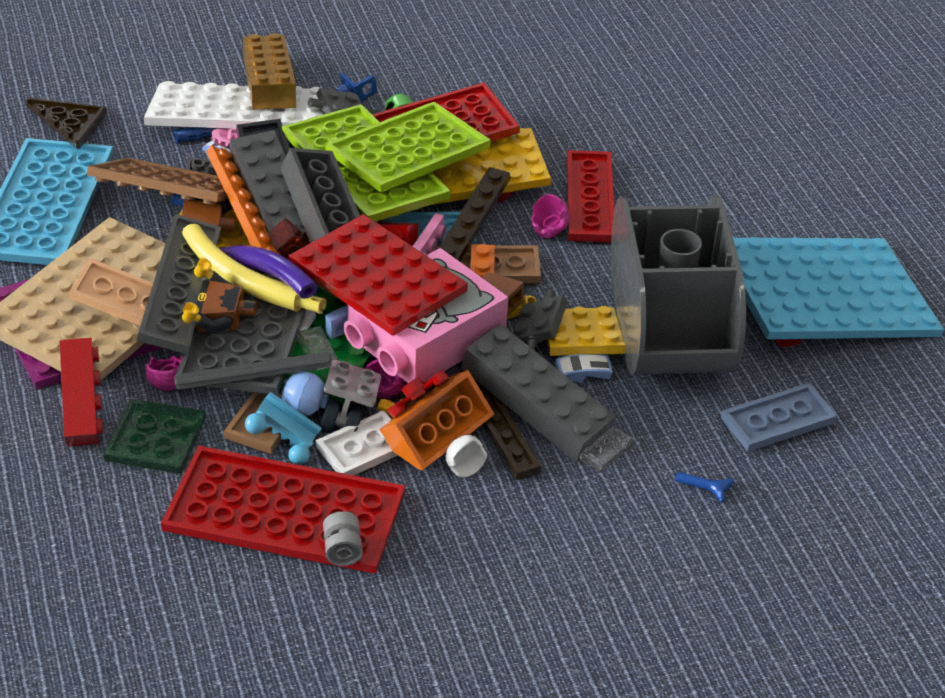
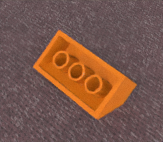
(437, 419)

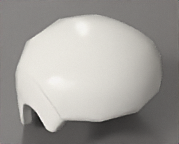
(465, 455)

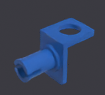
(349, 86)

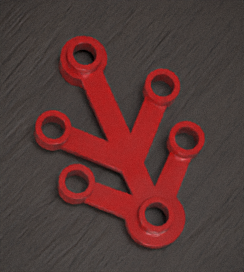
(416, 390)

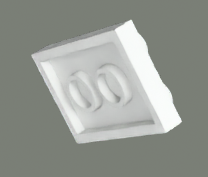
(357, 451)

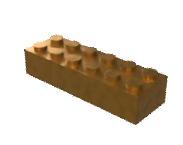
(269, 72)

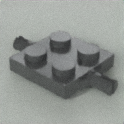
(332, 100)
(540, 319)

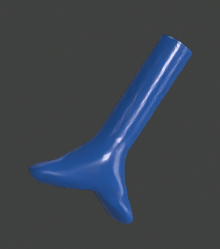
(717, 487)

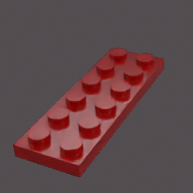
(590, 196)

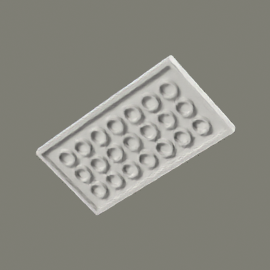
(219, 106)

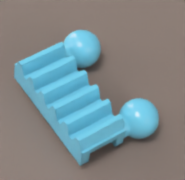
(288, 422)

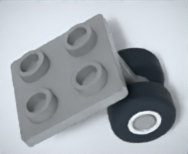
(352, 385)

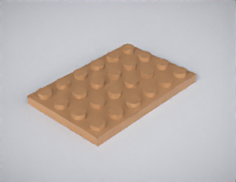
(160, 177)

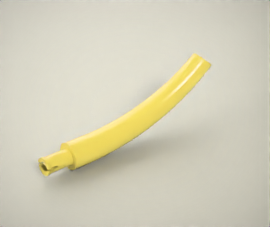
(252, 283)

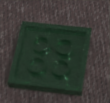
(155, 436)

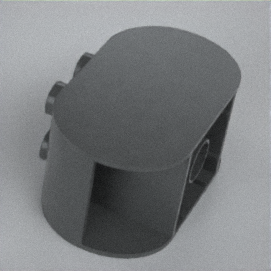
(677, 288)

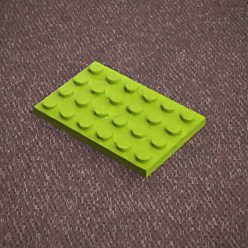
(407, 146)

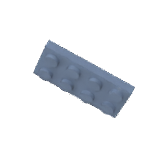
(778, 417)

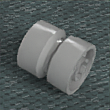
(342, 538)

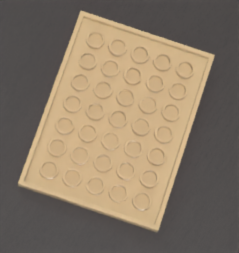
(42, 314)

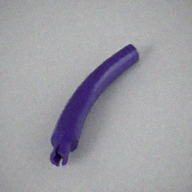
(275, 265)

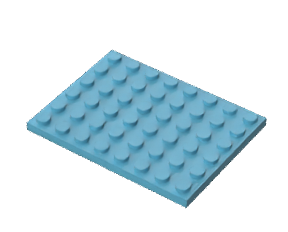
(831, 289)

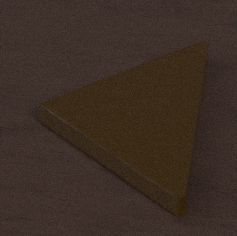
(69, 119)

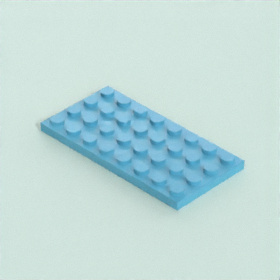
(47, 199)

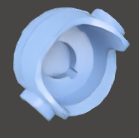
(305, 392)

